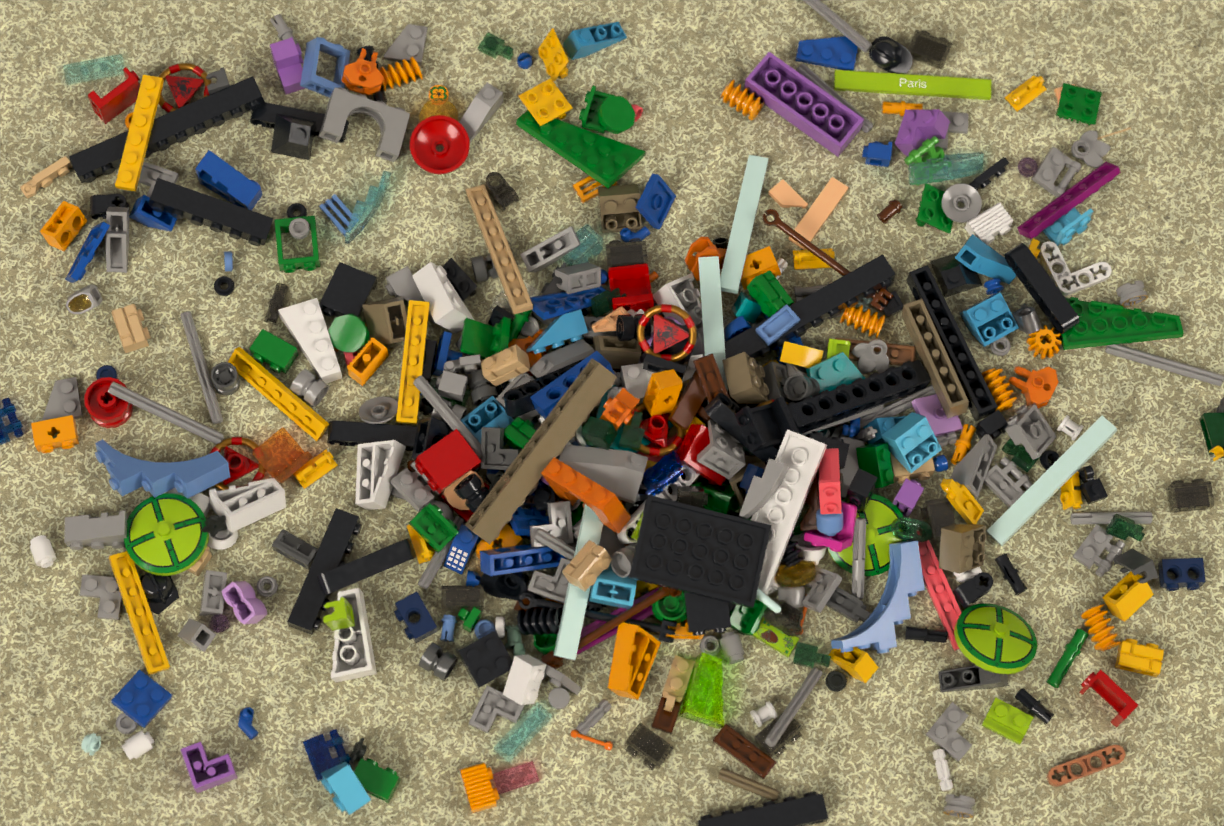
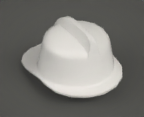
(810, 552)

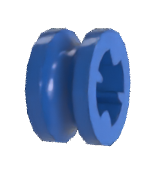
(993, 286)

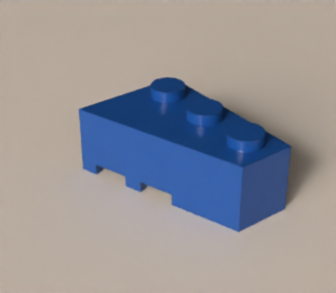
(227, 181)

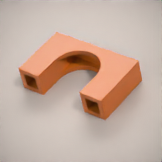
(572, 485)

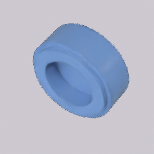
(228, 261)

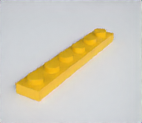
(139, 133)
(412, 361)
(278, 394)
(139, 613)

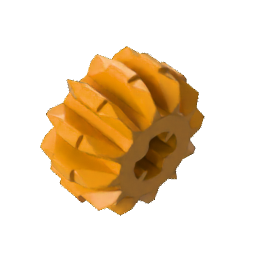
(1049, 347)

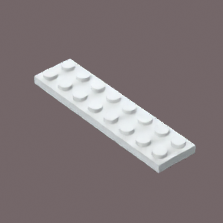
(783, 508)

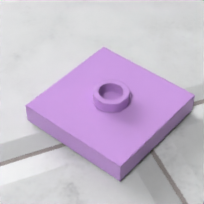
(933, 411)

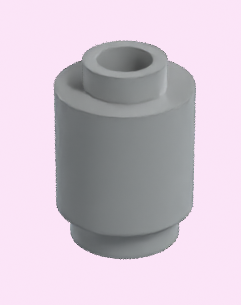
(732, 648)

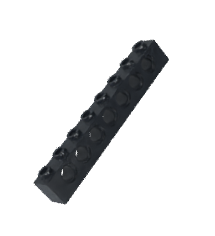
(978, 394)
(859, 396)

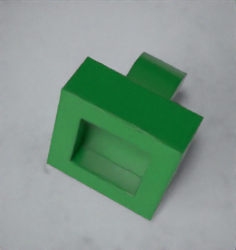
(469, 619)

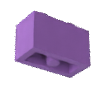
(908, 496)

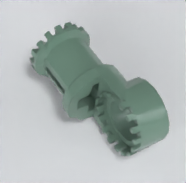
(514, 640)

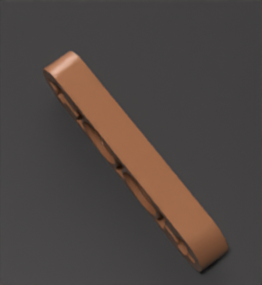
(1087, 768)

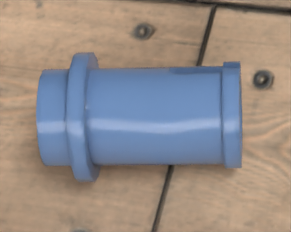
(448, 628)

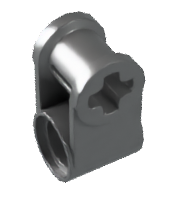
(1027, 319)

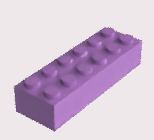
(804, 104)

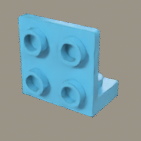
(1067, 226)

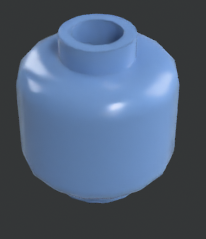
(829, 523)

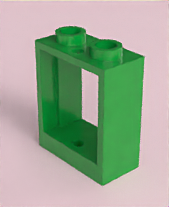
(292, 264)
(718, 499)

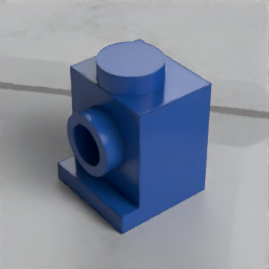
(877, 154)

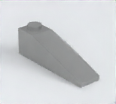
(613, 469)

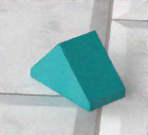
(746, 307)

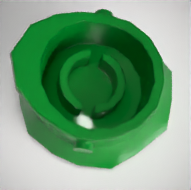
(616, 114)
(348, 333)
(670, 608)

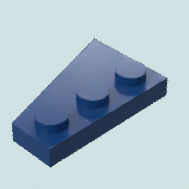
(828, 52)
(87, 252)

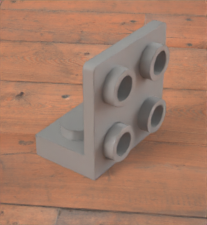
(723, 453)

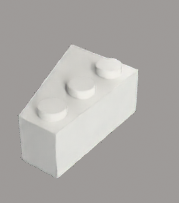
(445, 303)
(375, 468)
(247, 503)

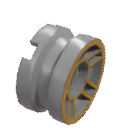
(1132, 293)
(959, 806)

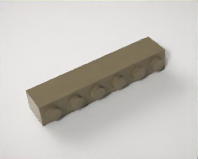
(934, 358)

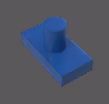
(444, 354)

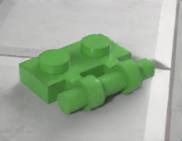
(927, 146)

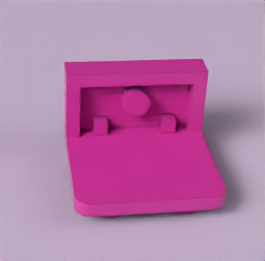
(842, 539)

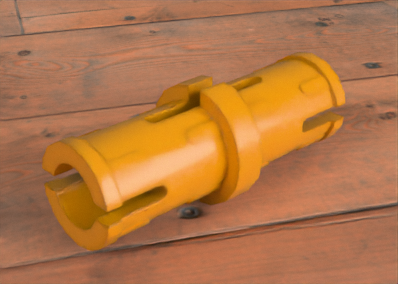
(899, 107)
(963, 443)

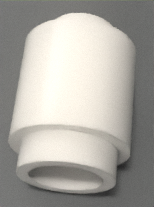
(42, 551)
(138, 745)

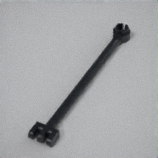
(662, 629)

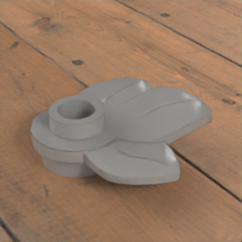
(1093, 149)
(869, 358)

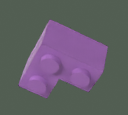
(288, 63)
(919, 126)
(207, 773)

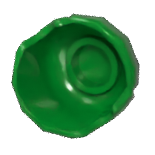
(543, 646)

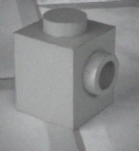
(452, 385)
(196, 635)

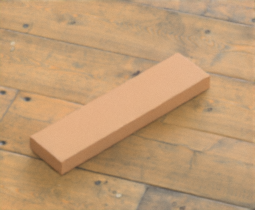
(820, 210)

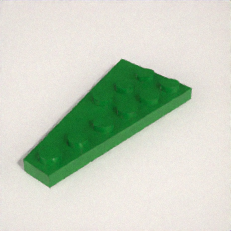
(590, 152)
(1112, 324)

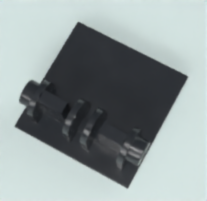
(459, 279)

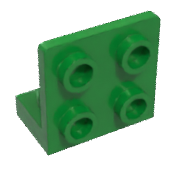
(485, 339)

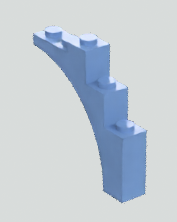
(159, 477)
(903, 581)

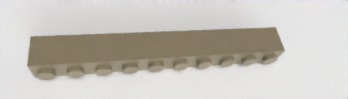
(542, 447)

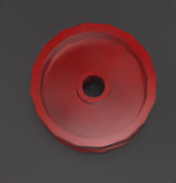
(104, 407)

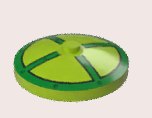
(879, 517)
(166, 534)
(995, 638)

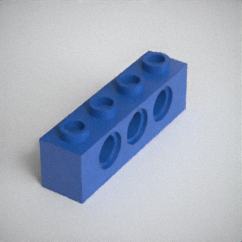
(550, 395)
(518, 559)

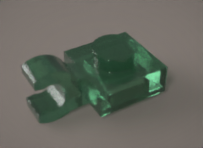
(494, 46)
(603, 302)
(633, 435)
(1021, 456)
(1123, 527)
(807, 655)

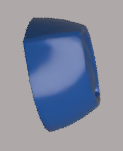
(735, 328)

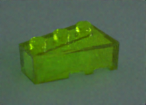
(704, 693)

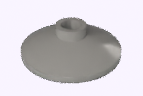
(965, 194)
(378, 410)

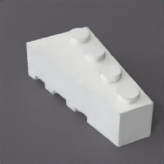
(684, 295)
(311, 334)
(636, 379)
(353, 645)

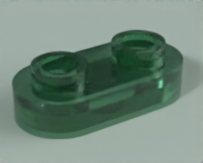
(909, 529)

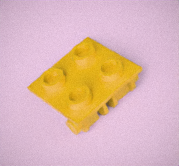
(553, 56)
(545, 102)

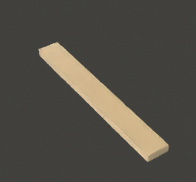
(499, 249)

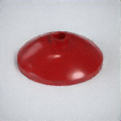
(439, 131)

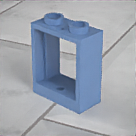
(309, 78)

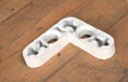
(1066, 276)

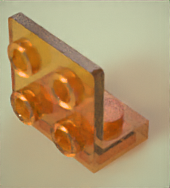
(281, 455)

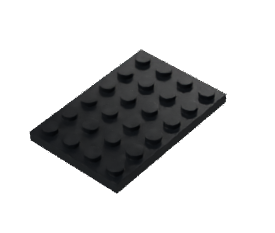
(700, 551)

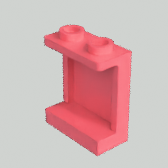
(830, 483)

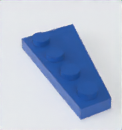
(561, 303)

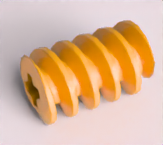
(400, 73)
(742, 100)
(863, 319)
(998, 389)
(1100, 629)

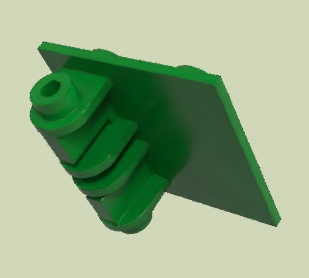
(1078, 104)
(931, 210)

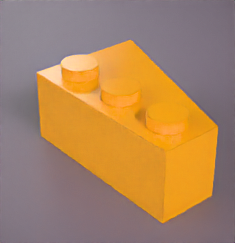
(631, 660)

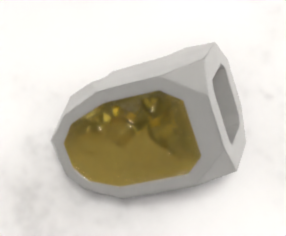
(84, 300)

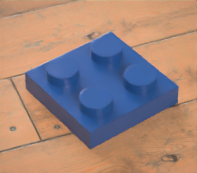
(655, 201)
(141, 698)

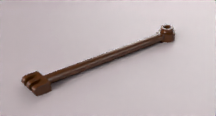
(878, 297)
(556, 662)

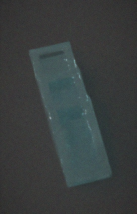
(946, 168)
(365, 210)

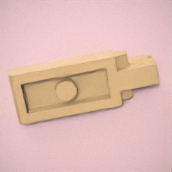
(46, 176)
(677, 681)

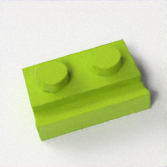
(1007, 721)

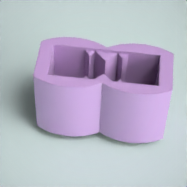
(244, 602)

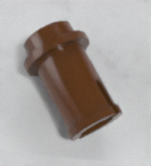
(888, 212)

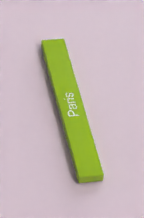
(912, 84)

